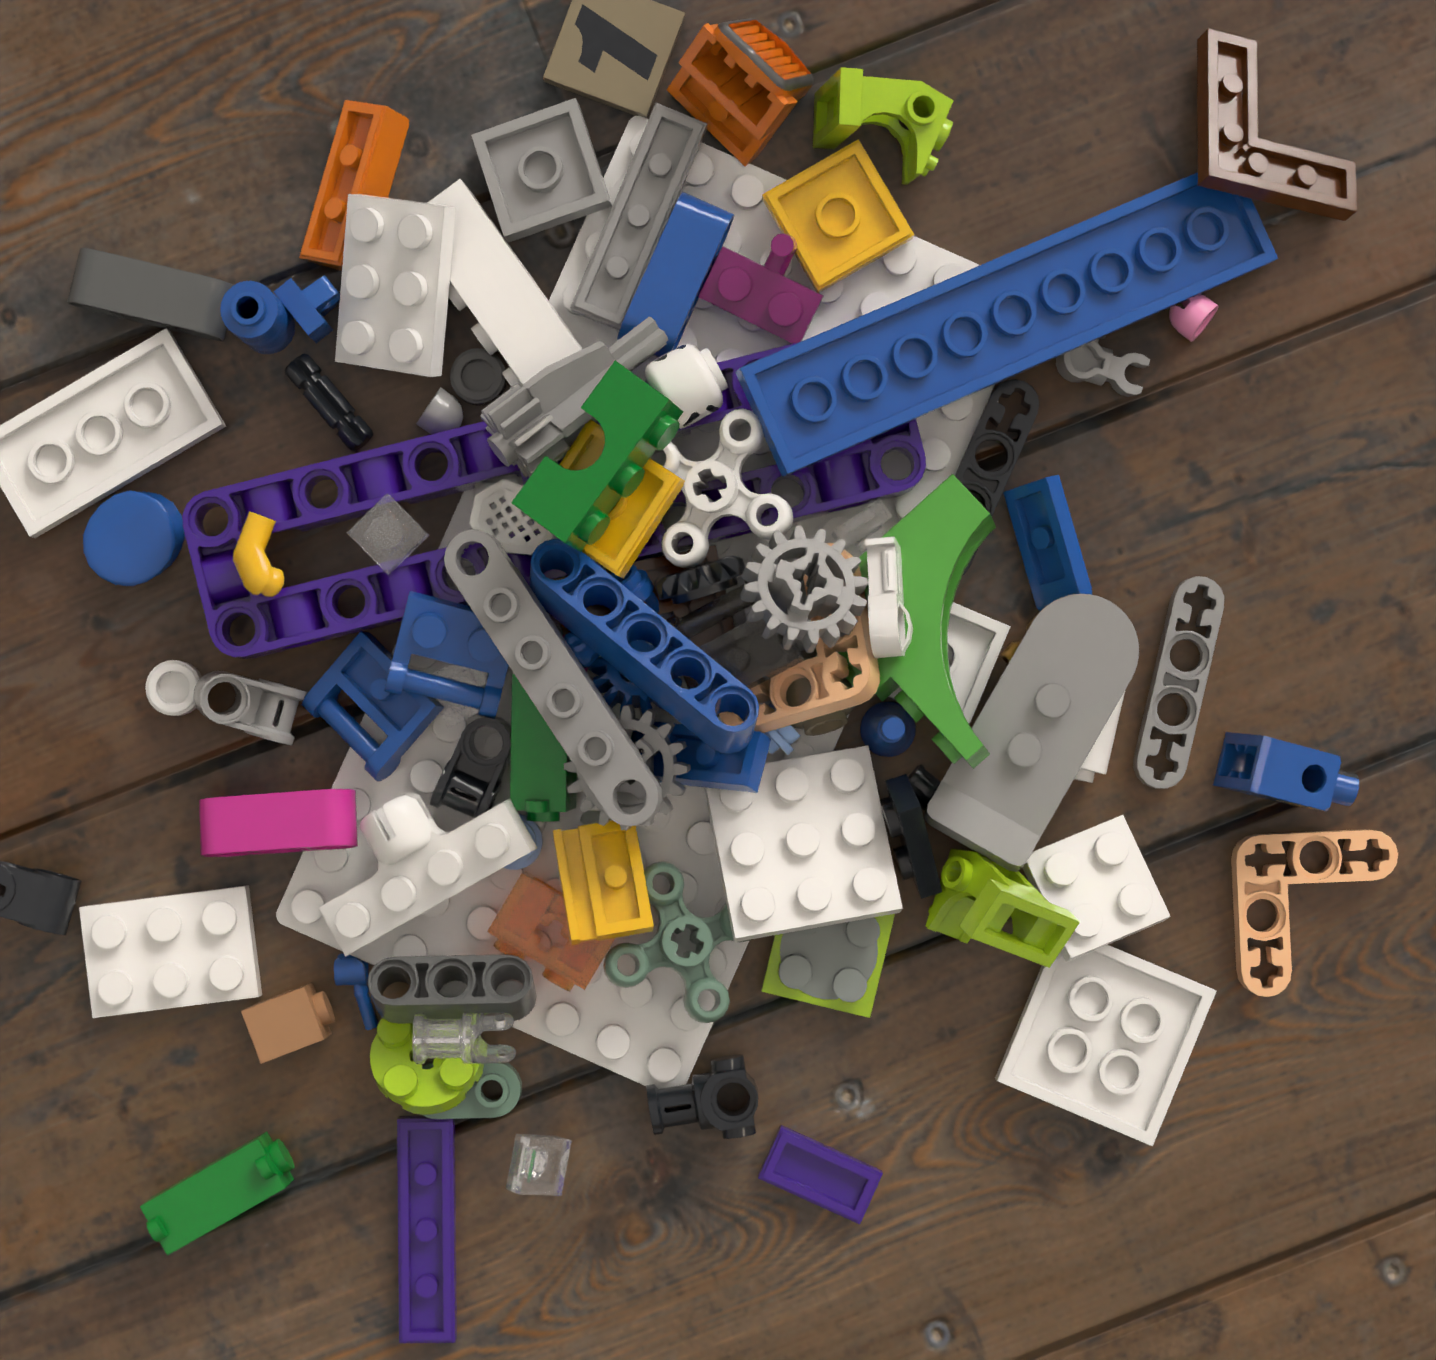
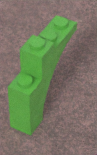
(935, 550)

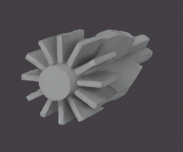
(547, 410)

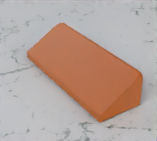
(359, 162)

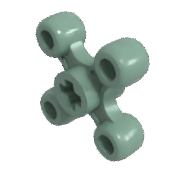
(661, 950)

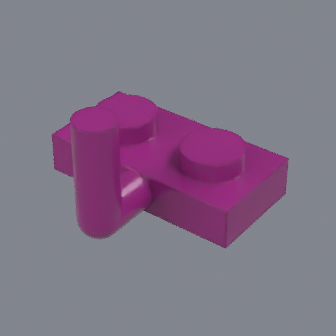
(763, 292)

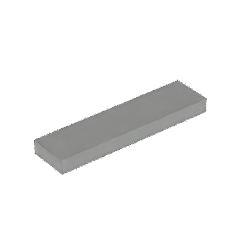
(639, 215)

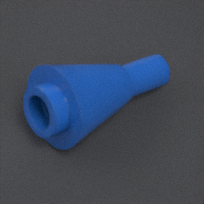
(887, 729)

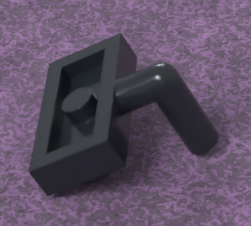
(906, 820)

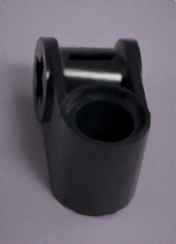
(473, 771)
(38, 897)

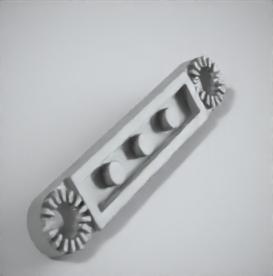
(553, 677)

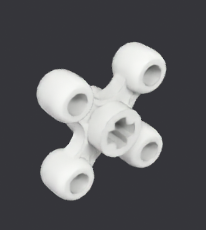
(736, 498)

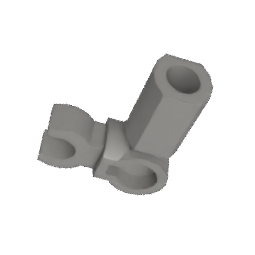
(1098, 365)

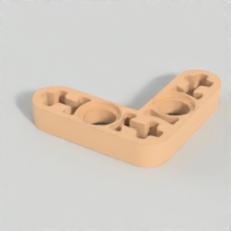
(824, 677)
(1274, 887)

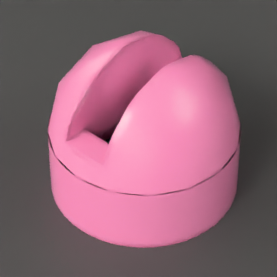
(1194, 318)

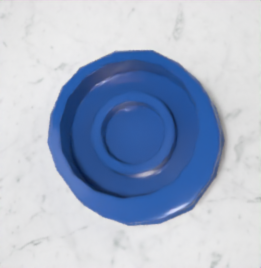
(133, 537)

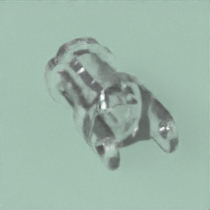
(461, 1038)

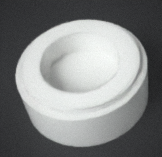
(172, 687)

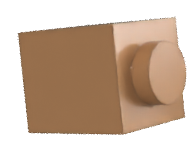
(288, 1022)

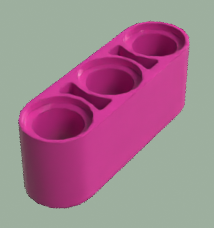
(278, 823)

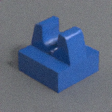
(310, 305)

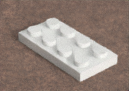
(103, 433)

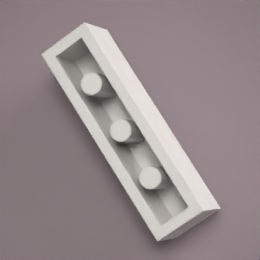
(501, 293)

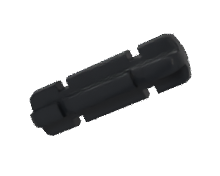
(329, 402)

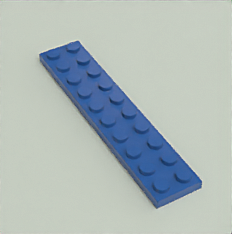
(1000, 319)

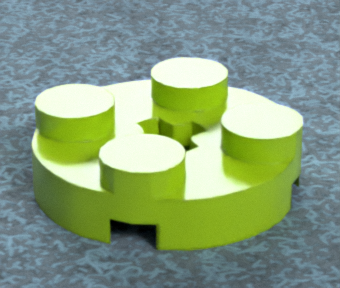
(409, 1084)

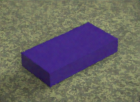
(820, 1174)

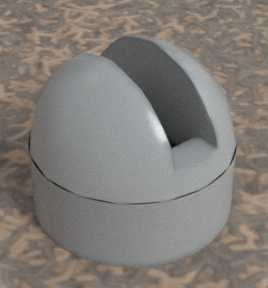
(441, 413)

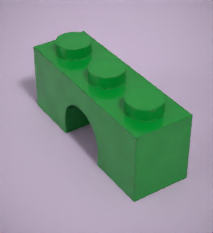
(634, 424)

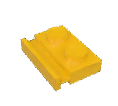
(602, 882)

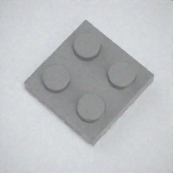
(541, 170)

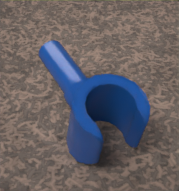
(355, 972)

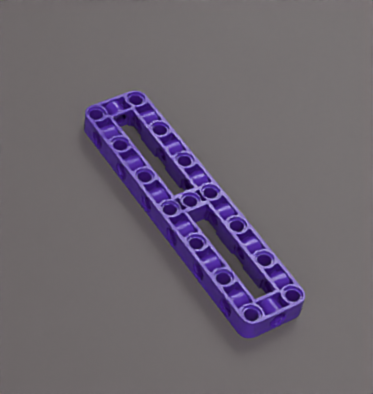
(310, 609)

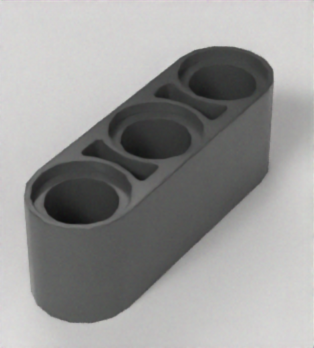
(149, 294)
(429, 974)

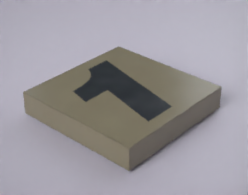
(615, 51)

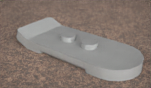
(1038, 728)

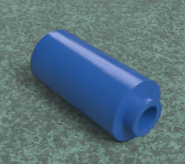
(257, 317)

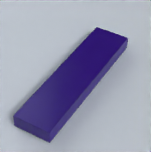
(426, 1230)

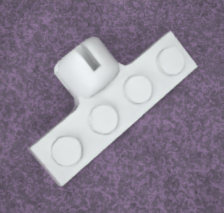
(421, 866)

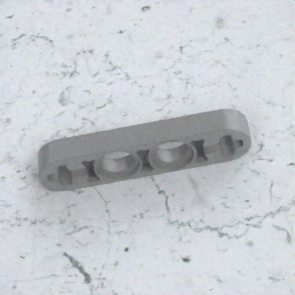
(1169, 680)

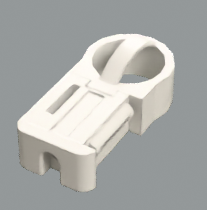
(886, 599)

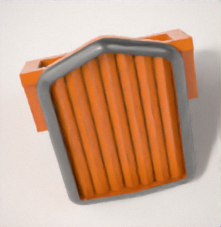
(740, 84)

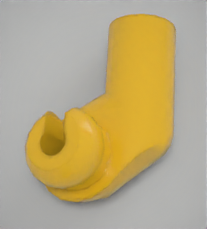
(252, 560)

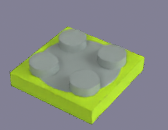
(830, 964)

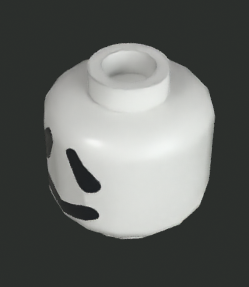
(689, 381)

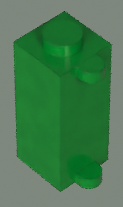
(537, 763)
(218, 1192)

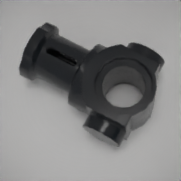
(703, 1101)

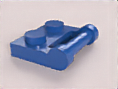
(451, 635)
(363, 675)

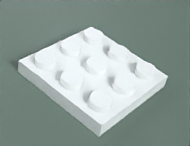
(804, 846)
(1107, 1039)

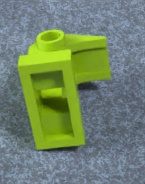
(858, 100)
(981, 898)

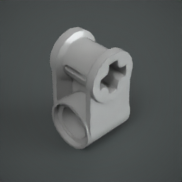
(259, 707)

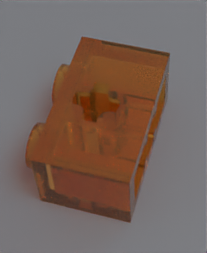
(516, 931)

